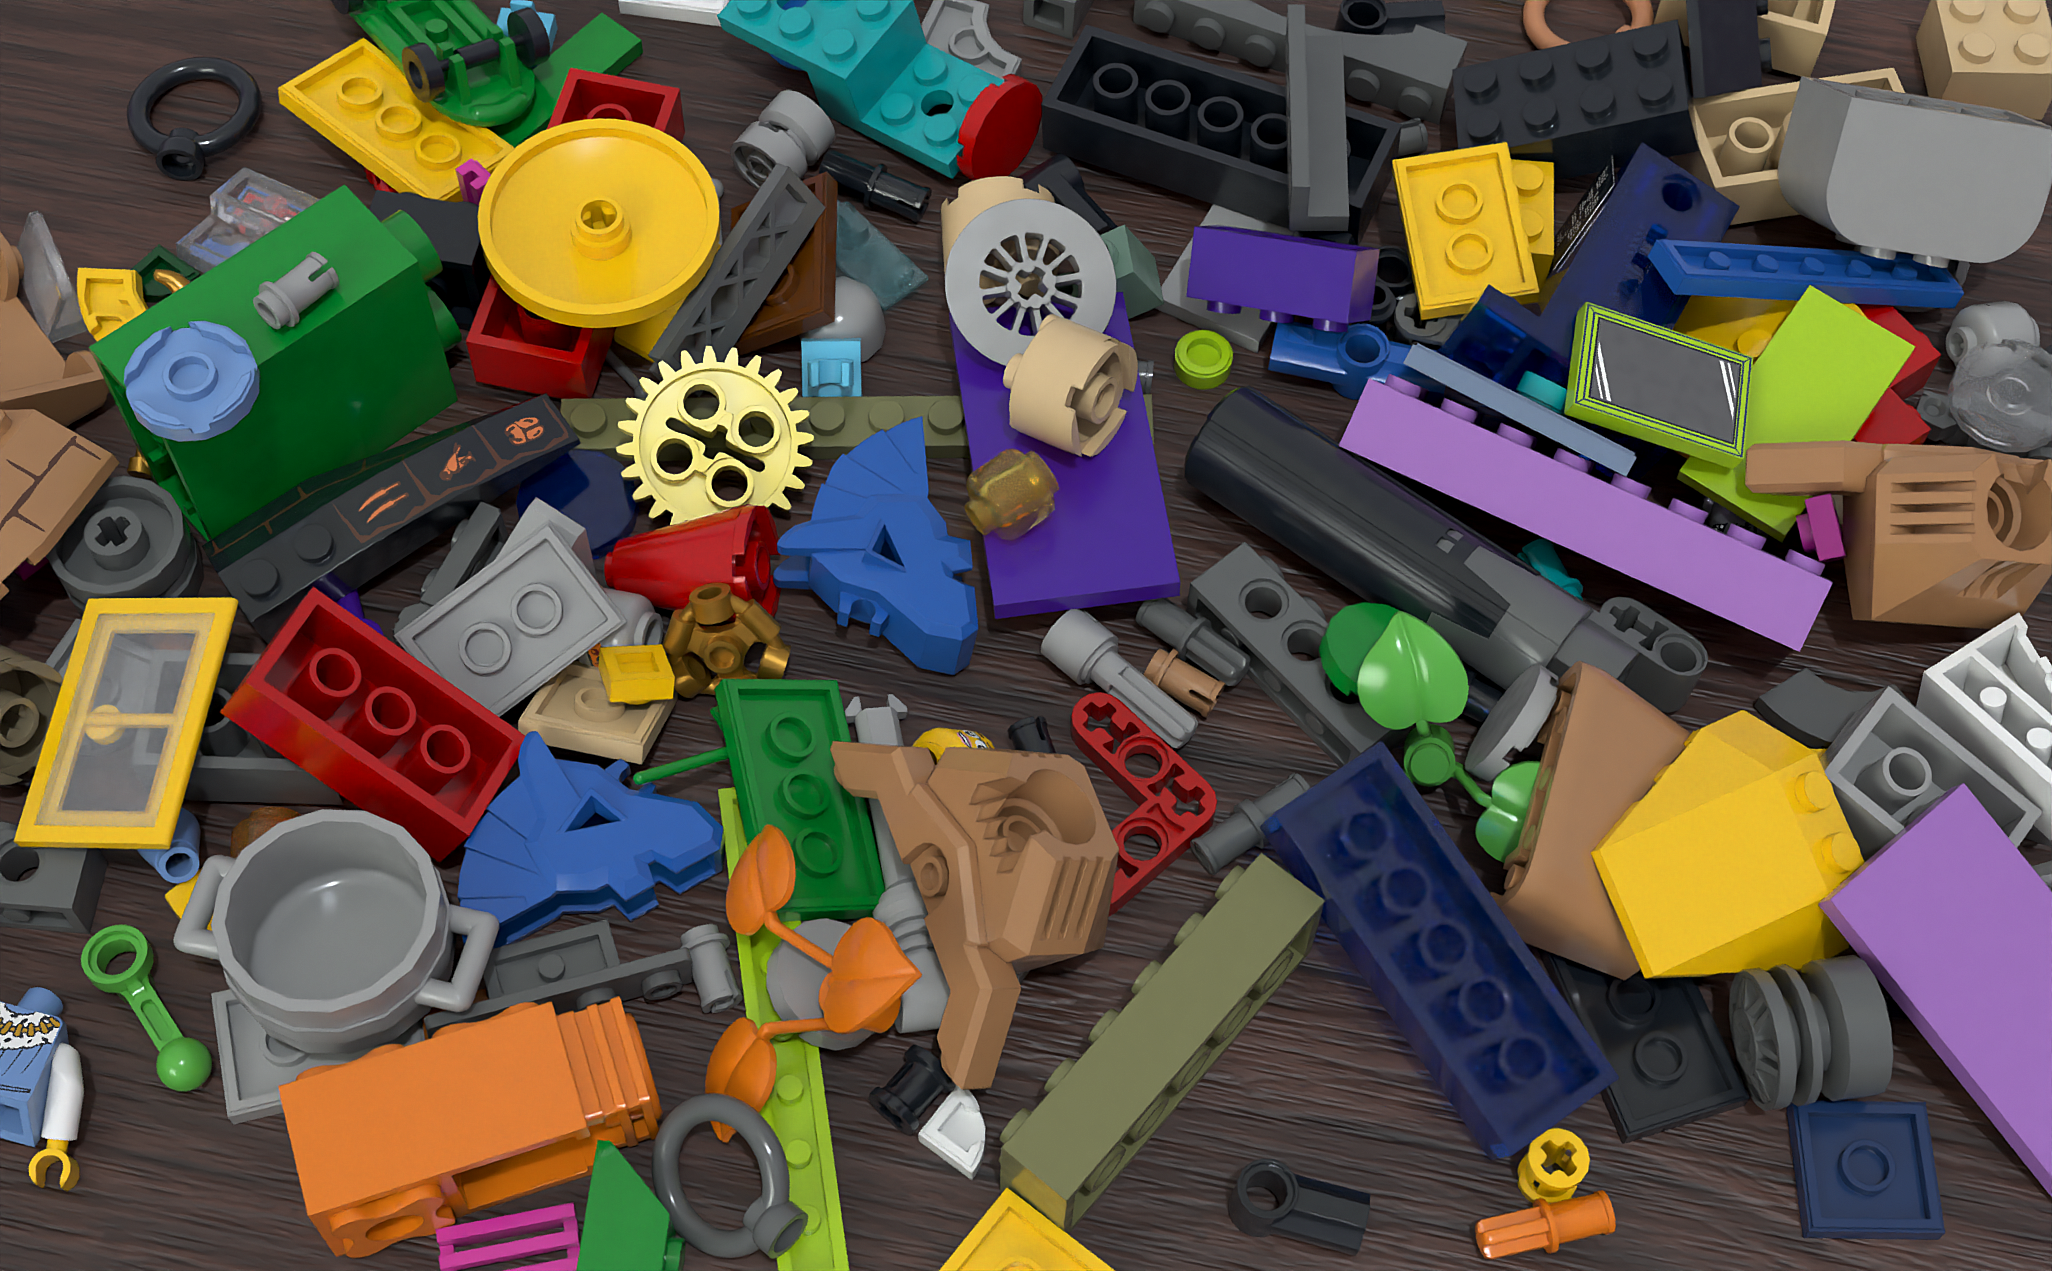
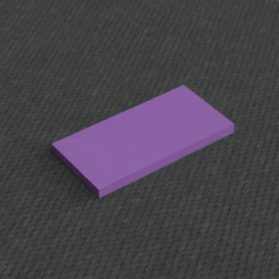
(1966, 952)

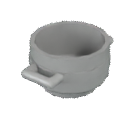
(336, 931)

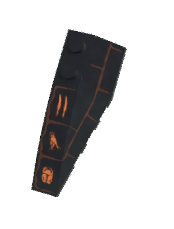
(378, 510)

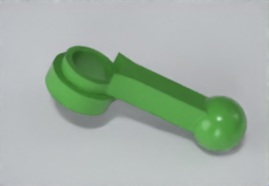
(182, 1060)

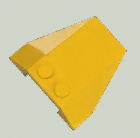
(1730, 856)

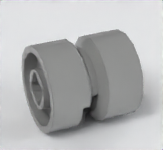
(787, 133)

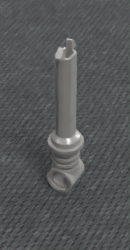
(902, 903)

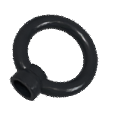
(184, 150)

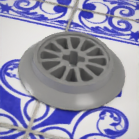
(1015, 222)

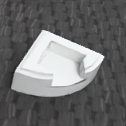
(957, 1132)

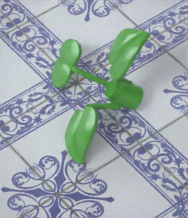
(1418, 679)

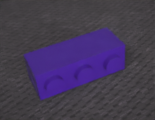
(1282, 276)

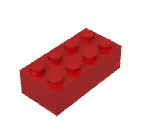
(375, 724)

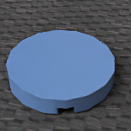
(192, 381)

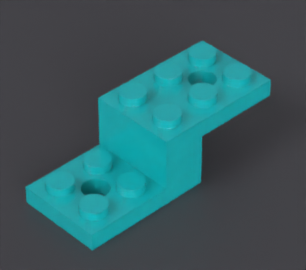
(870, 69)

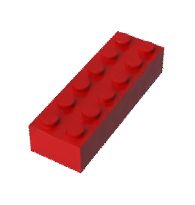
(528, 351)

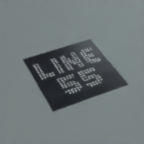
(1583, 211)

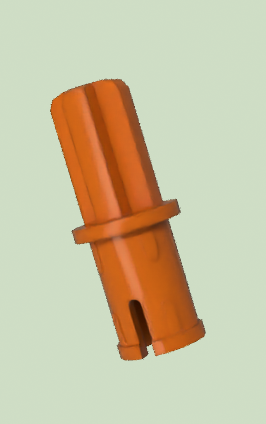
(1545, 1225)

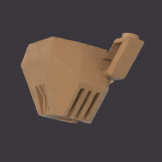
(1925, 526)
(1007, 868)

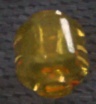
(1010, 494)

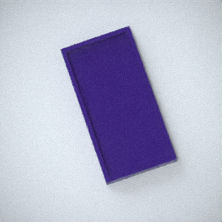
(1109, 517)

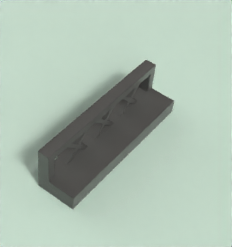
(1315, 128)
(741, 272)

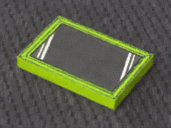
(1659, 385)

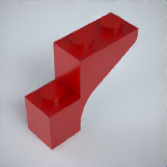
(1892, 418)

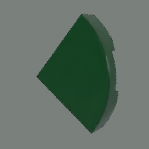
(165, 260)

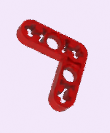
(1155, 813)

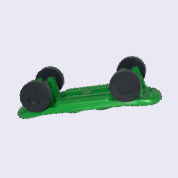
(458, 54)

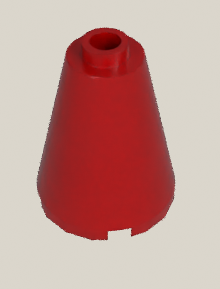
(713, 548)

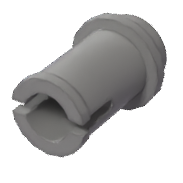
(293, 292)
(712, 968)

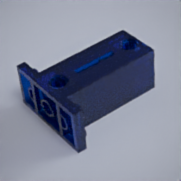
(1602, 267)

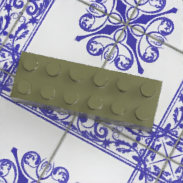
(1159, 1043)

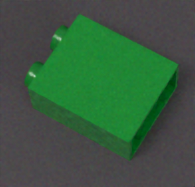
(331, 388)

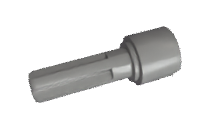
(1090, 655)

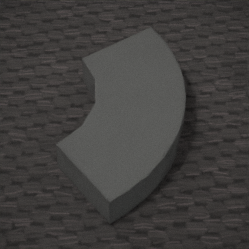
(1812, 708)

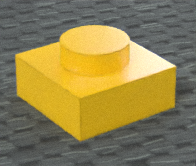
(636, 673)

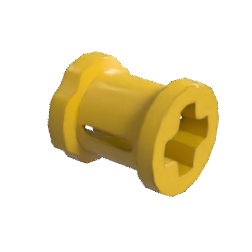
(1546, 1150)

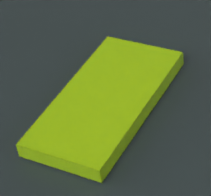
(1807, 386)

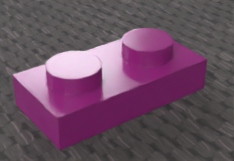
(1821, 529)

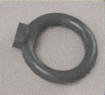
(772, 1219)

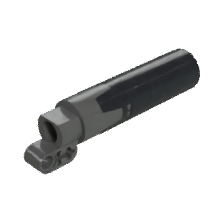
(1422, 559)

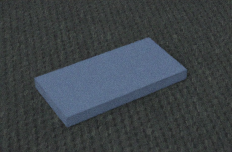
(1520, 409)

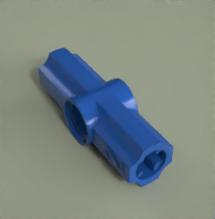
(1334, 356)

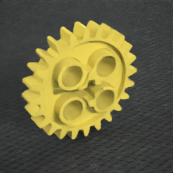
(740, 396)

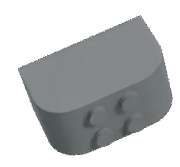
(1915, 172)

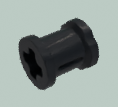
(911, 1090)

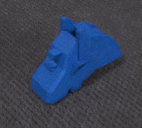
(886, 552)
(580, 844)

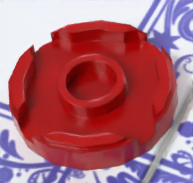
(1000, 128)

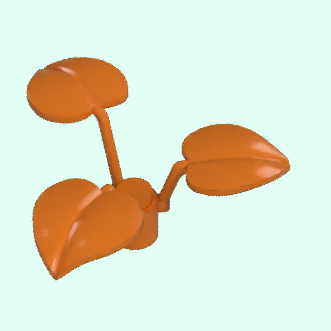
(858, 993)

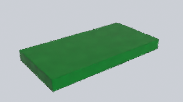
(785, 777)

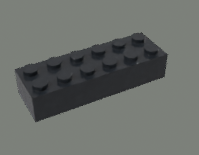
(1198, 129)

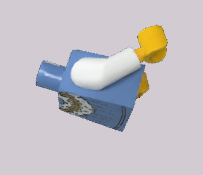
(40, 1083)

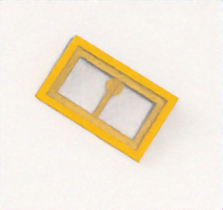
(127, 723)

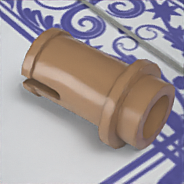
(1184, 681)

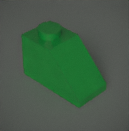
(625, 1221)

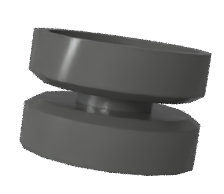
(128, 546)

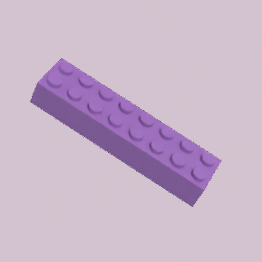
(1587, 514)

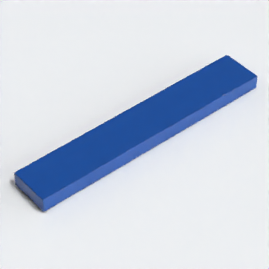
(1788, 271)

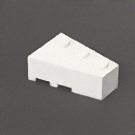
(1999, 708)

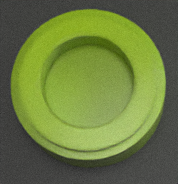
(1203, 359)

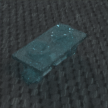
(872, 259)

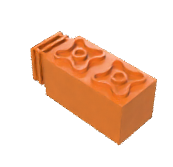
(465, 1120)

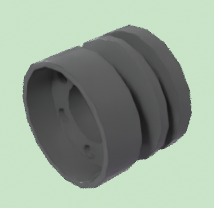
(1810, 1032)

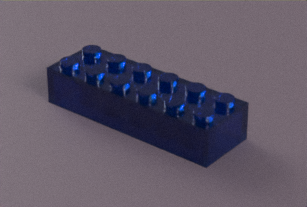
(1439, 953)

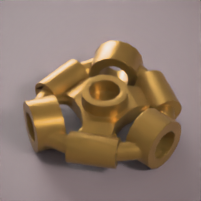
(721, 646)

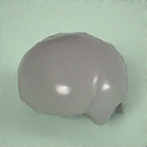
(856, 316)

